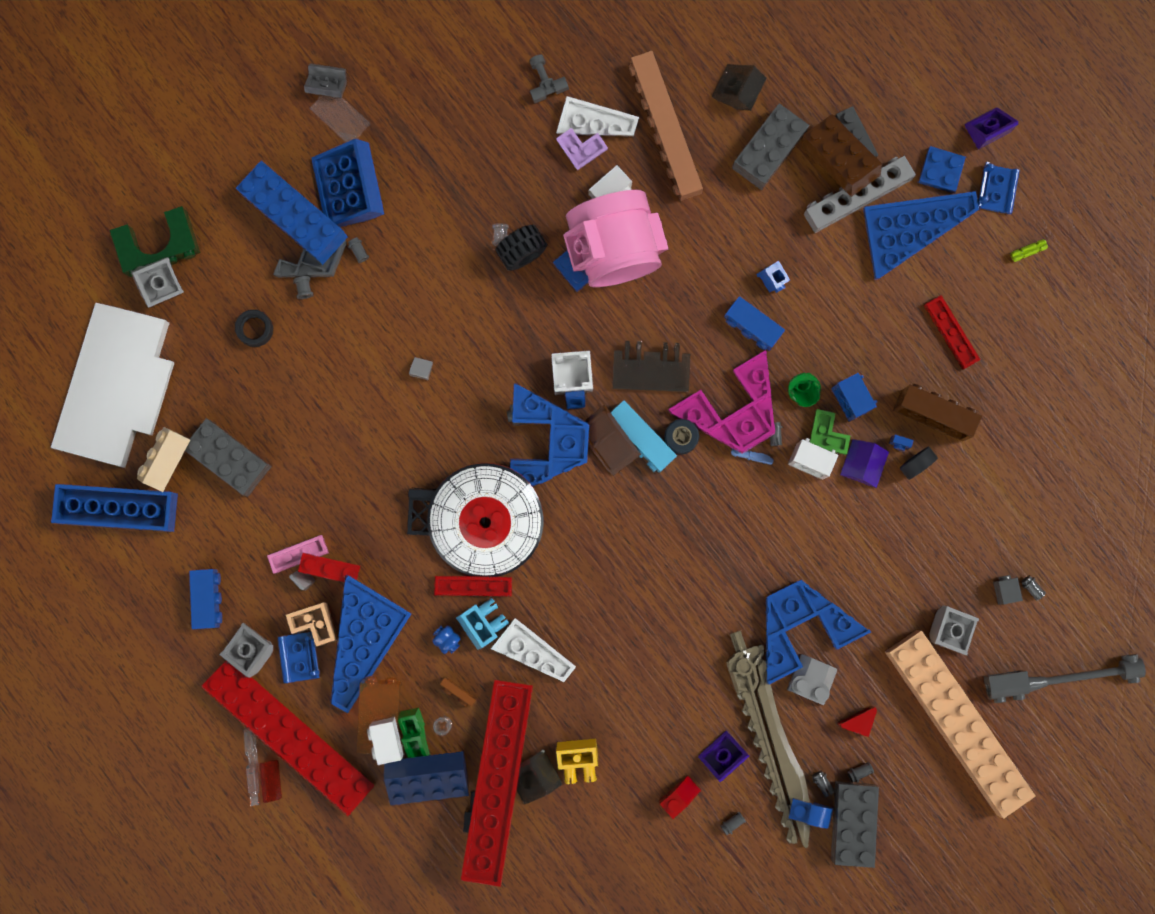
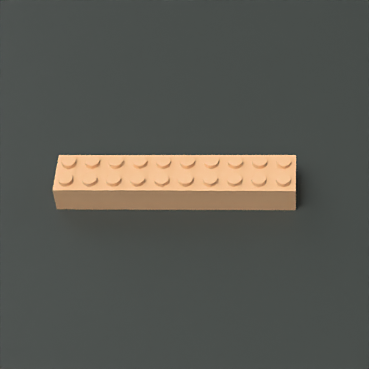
(960, 724)

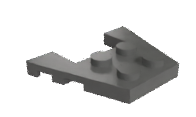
(310, 266)

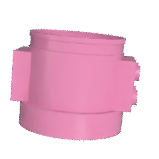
(615, 238)

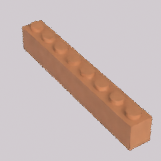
(666, 126)

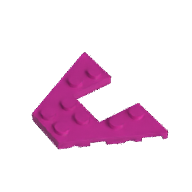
(744, 427)

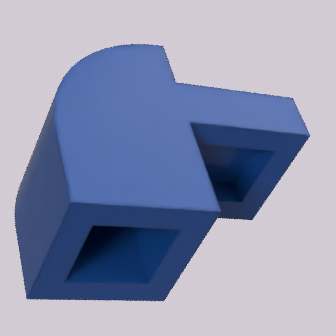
(811, 813)

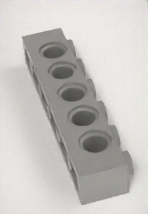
(818, 220)

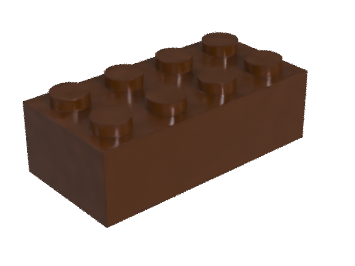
(841, 155)
(937, 412)

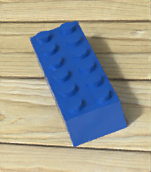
(292, 212)
(114, 508)

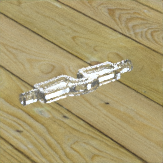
(252, 767)

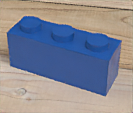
(753, 324)
(205, 599)

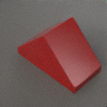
(860, 722)

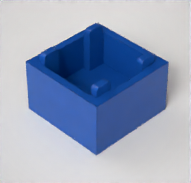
(854, 397)

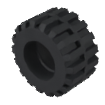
(521, 247)

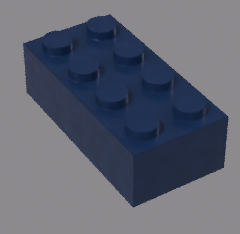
(426, 778)

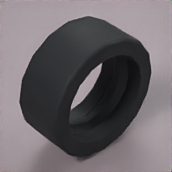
(253, 314)
(918, 463)

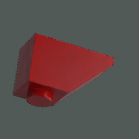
(679, 797)

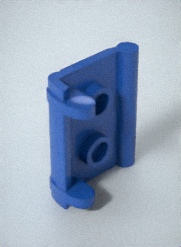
(998, 189)
(298, 657)

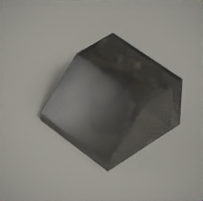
(739, 86)
(537, 777)

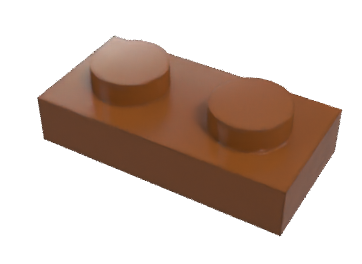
(452, 688)

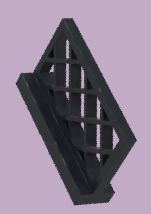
(423, 495)

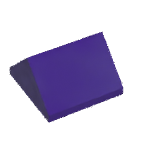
(990, 127)
(864, 462)
(723, 756)

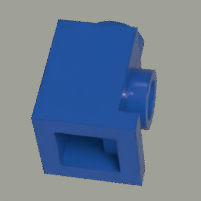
(774, 277)

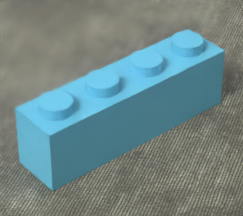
(643, 438)

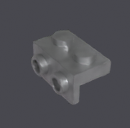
(326, 80)

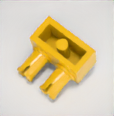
(577, 755)

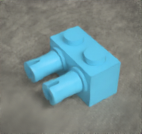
(476, 625)

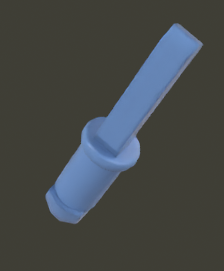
(754, 456)

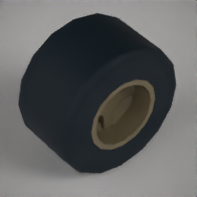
(684, 431)

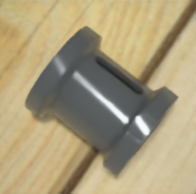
(303, 287)

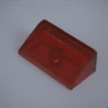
(270, 781)

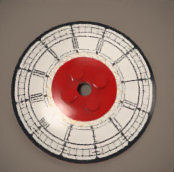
(492, 493)

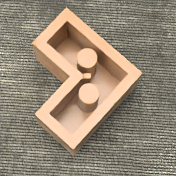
(317, 619)

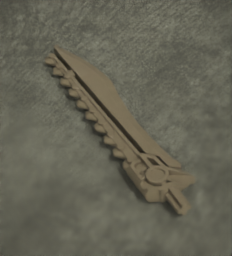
(745, 680)

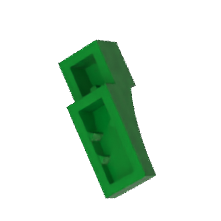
(413, 733)

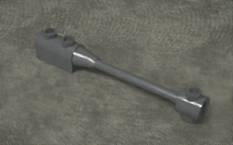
(1019, 684)

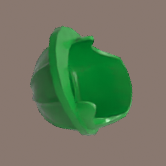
(804, 389)

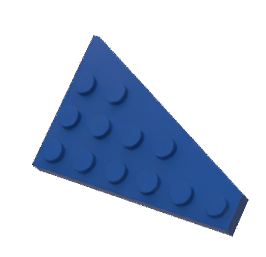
(906, 227)
(364, 637)

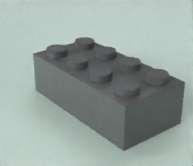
(770, 146)
(227, 457)
(854, 824)

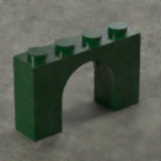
(181, 243)

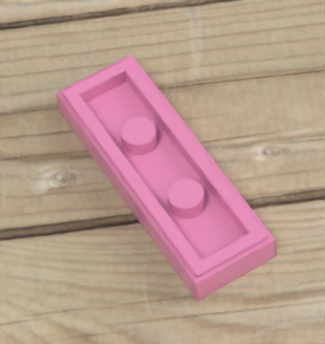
(292, 555)

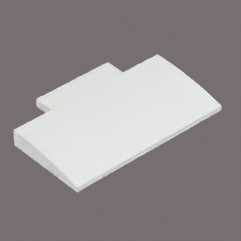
(114, 386)

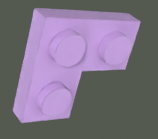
(579, 152)

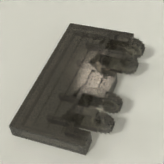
(651, 372)

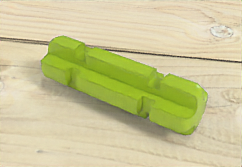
(1029, 250)

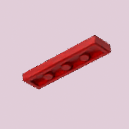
(952, 332)
(473, 586)

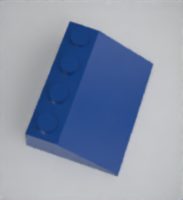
(348, 183)

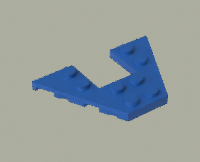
(566, 440)
(793, 607)

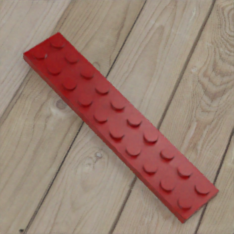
(288, 737)
(497, 783)

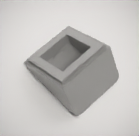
(421, 368)
(302, 580)

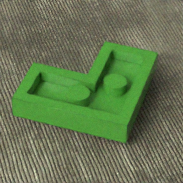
(824, 437)

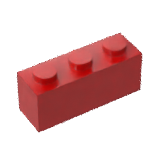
(327, 567)

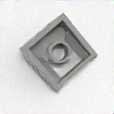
(156, 282)
(953, 629)
(247, 651)
(812, 680)

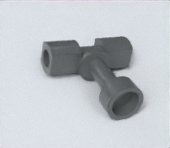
(547, 84)

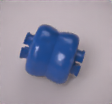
(446, 639)

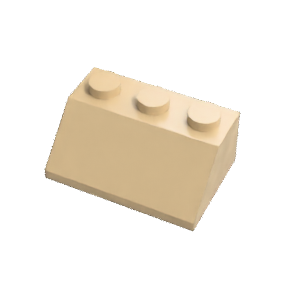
(162, 459)

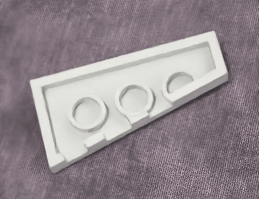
(593, 119)
(528, 648)

